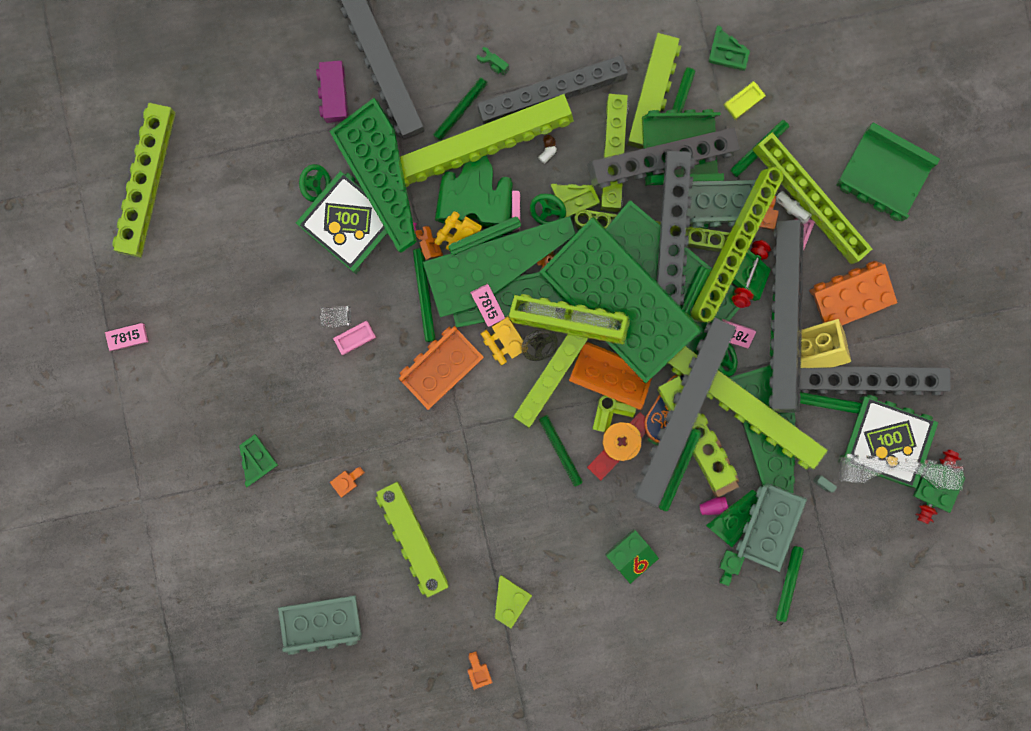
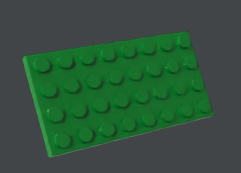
(641, 238)
(603, 275)

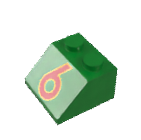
(632, 556)

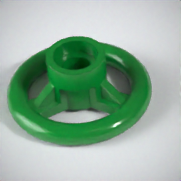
(313, 183)
(550, 206)
(727, 363)

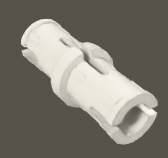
(793, 207)

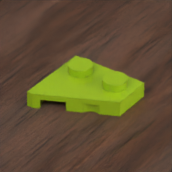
(576, 197)
(510, 601)

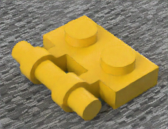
(464, 229)
(509, 338)

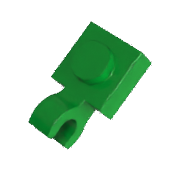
(496, 63)
(731, 565)

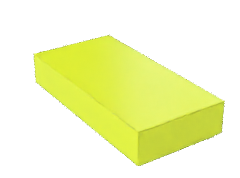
(744, 100)

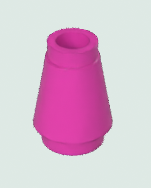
(714, 506)

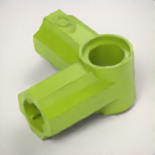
(604, 415)

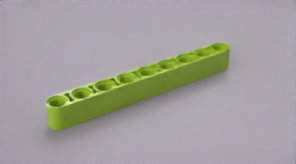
(704, 234)
(729, 249)

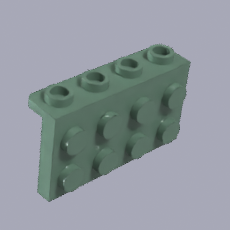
(718, 202)
(771, 526)
(320, 624)

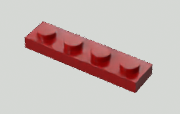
(603, 463)

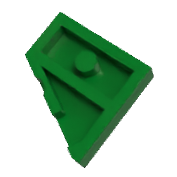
(727, 51)
(255, 460)

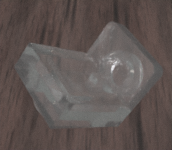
(335, 316)

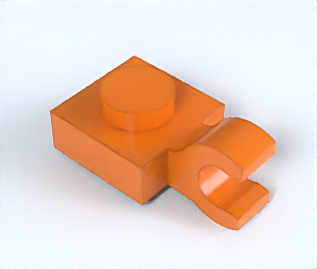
(770, 218)
(429, 247)
(346, 482)
(478, 673)

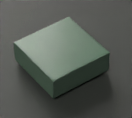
(824, 484)

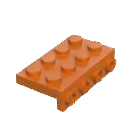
(854, 294)
(440, 367)
(609, 375)

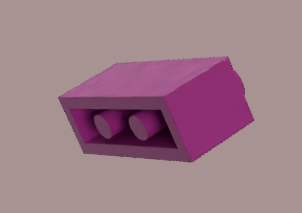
(332, 91)

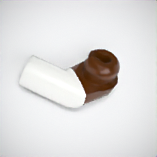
(550, 148)

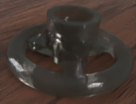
(537, 341)

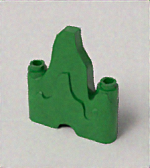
(474, 195)

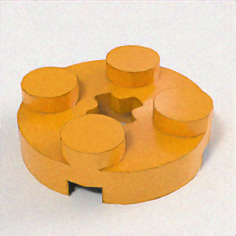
(623, 452)

